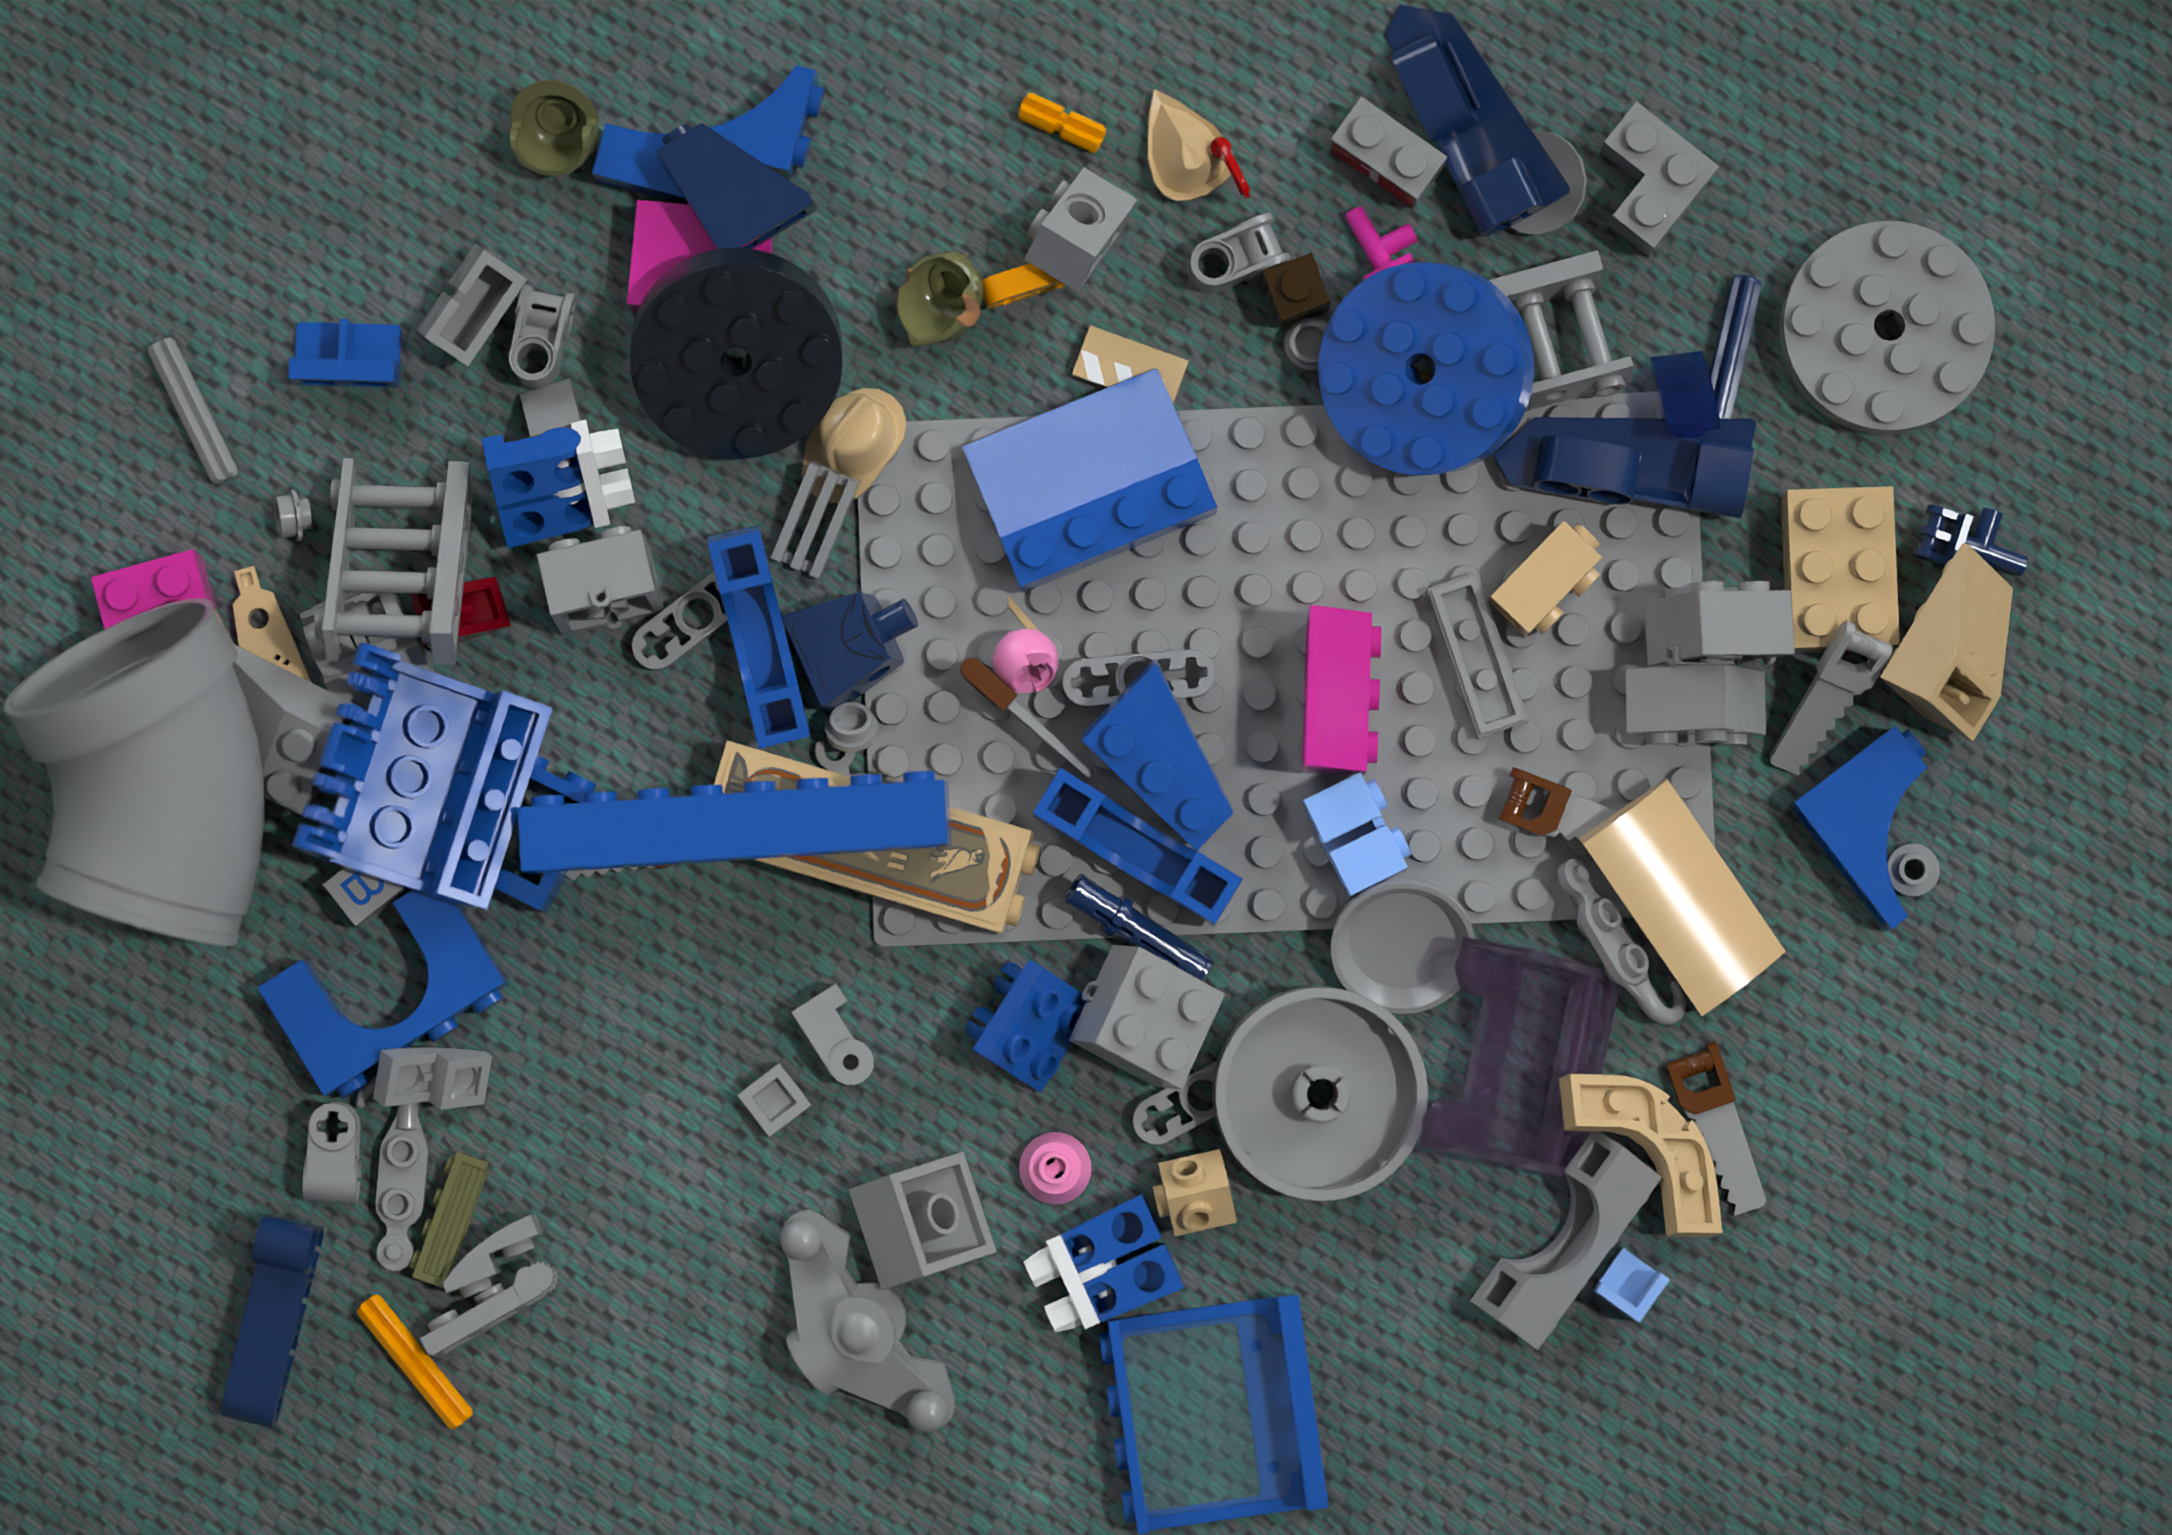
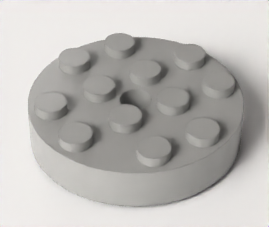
(1941, 319)
(1374, 1102)

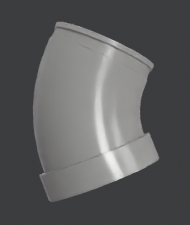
(149, 773)

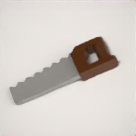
(1003, 698)
(1561, 812)
(1719, 1126)

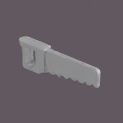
(1829, 694)

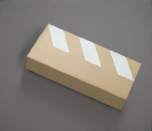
(1113, 359)

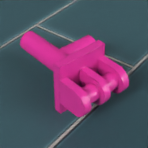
(1380, 248)

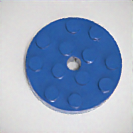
(1478, 358)

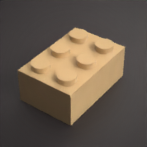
(1840, 563)

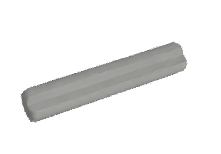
(192, 410)

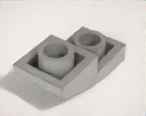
(476, 1268)

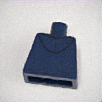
(849, 644)

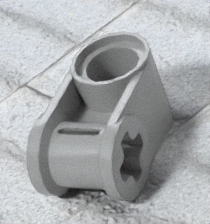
(1240, 254)
(541, 325)
(330, 1164)

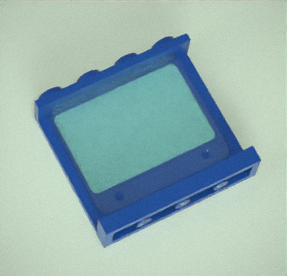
(1214, 1413)

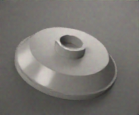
(1400, 945)

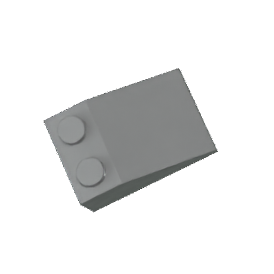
(290, 726)

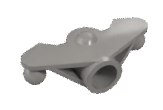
(853, 1330)

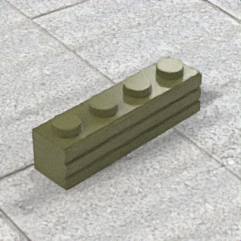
(451, 1219)

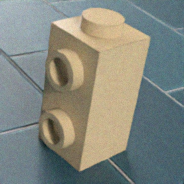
(1546, 577)

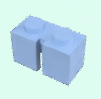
(1355, 834)

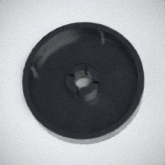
(720, 400)

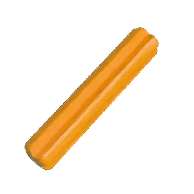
(414, 1361)

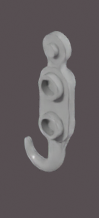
(1622, 957)
(399, 1181)

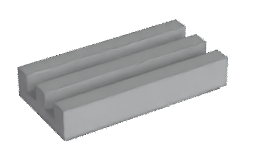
(798, 560)

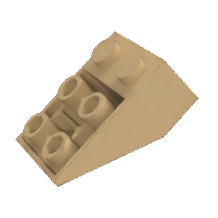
(1956, 647)

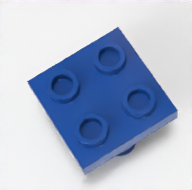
(1031, 1024)

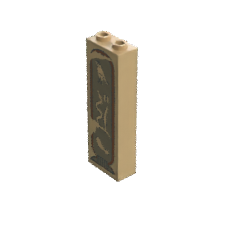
(965, 882)

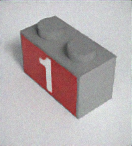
(1387, 152)

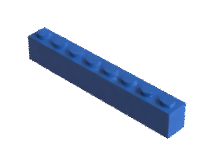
(734, 825)

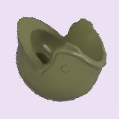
(552, 127)

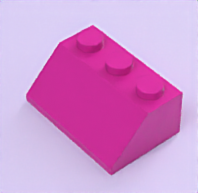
(1339, 691)

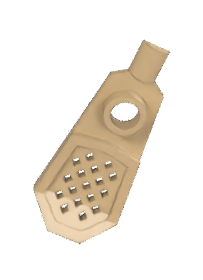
(275, 636)

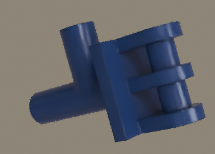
(1956, 533)

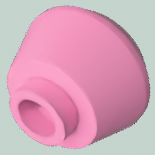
(1069, 1157)

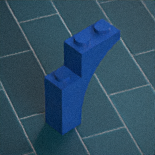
(767, 132)

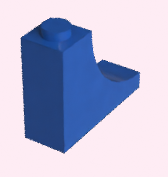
(1853, 814)

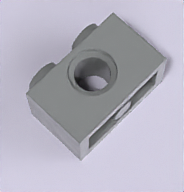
(1079, 228)

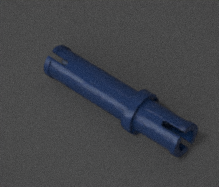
(1120, 918)

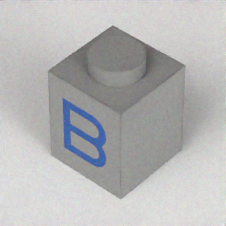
(362, 895)

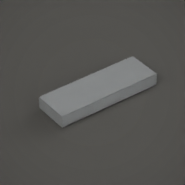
(1477, 655)

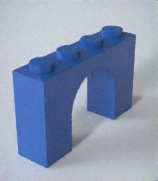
(341, 1052)

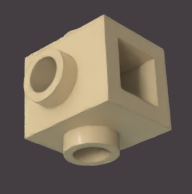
(1195, 1193)

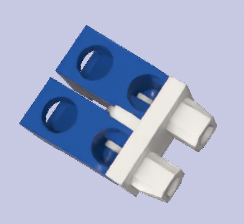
(554, 483)
(1090, 1271)

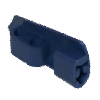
(1473, 120)
(1633, 461)

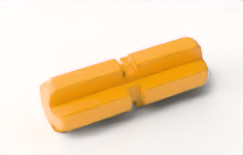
(1052, 118)

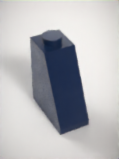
(730, 190)

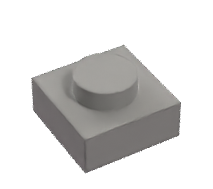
(774, 1100)

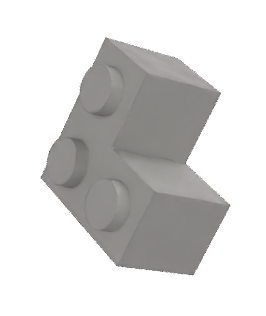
(1667, 174)
(1711, 701)

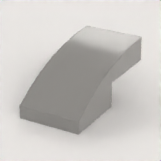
(432, 1074)

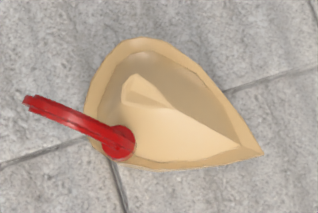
(1188, 153)

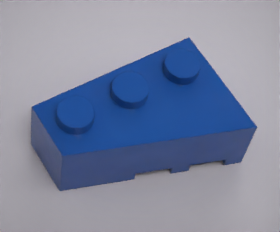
(1159, 757)

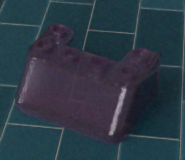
(1533, 1027)

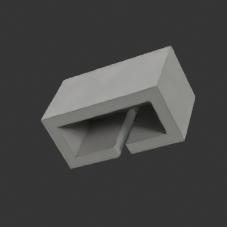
(480, 300)

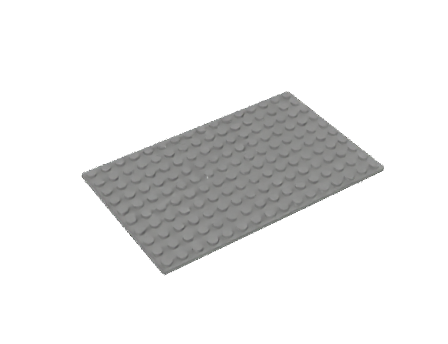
(1291, 530)

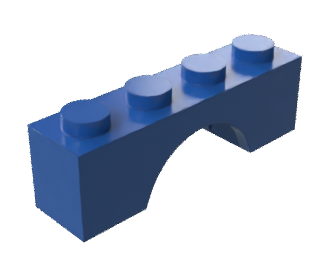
(758, 636)
(1137, 847)

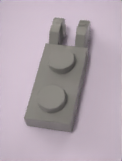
(492, 1308)

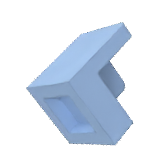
(1630, 1285)

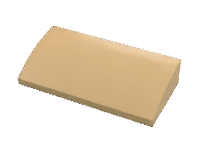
(1683, 896)

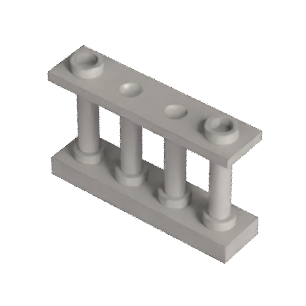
(1576, 281)
(441, 584)

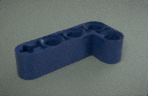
(271, 1319)

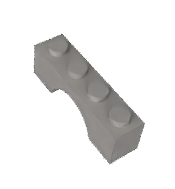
(1605, 1194)

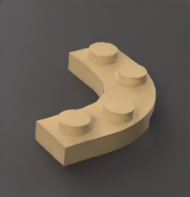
(1675, 1146)

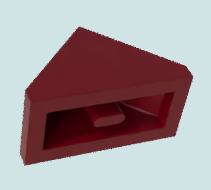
(481, 609)

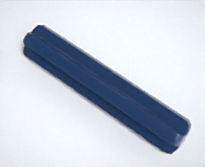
(1733, 340)

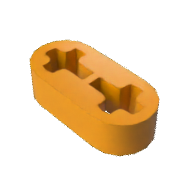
(1017, 285)

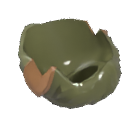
(939, 298)

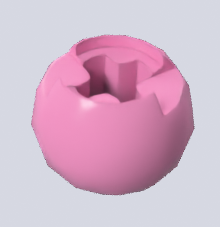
(1025, 660)

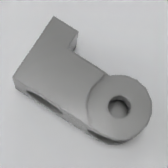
(843, 1055)

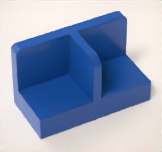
(346, 355)

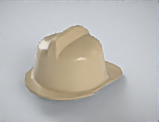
(856, 438)

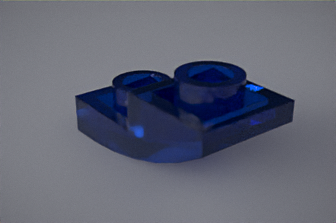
(1685, 394)

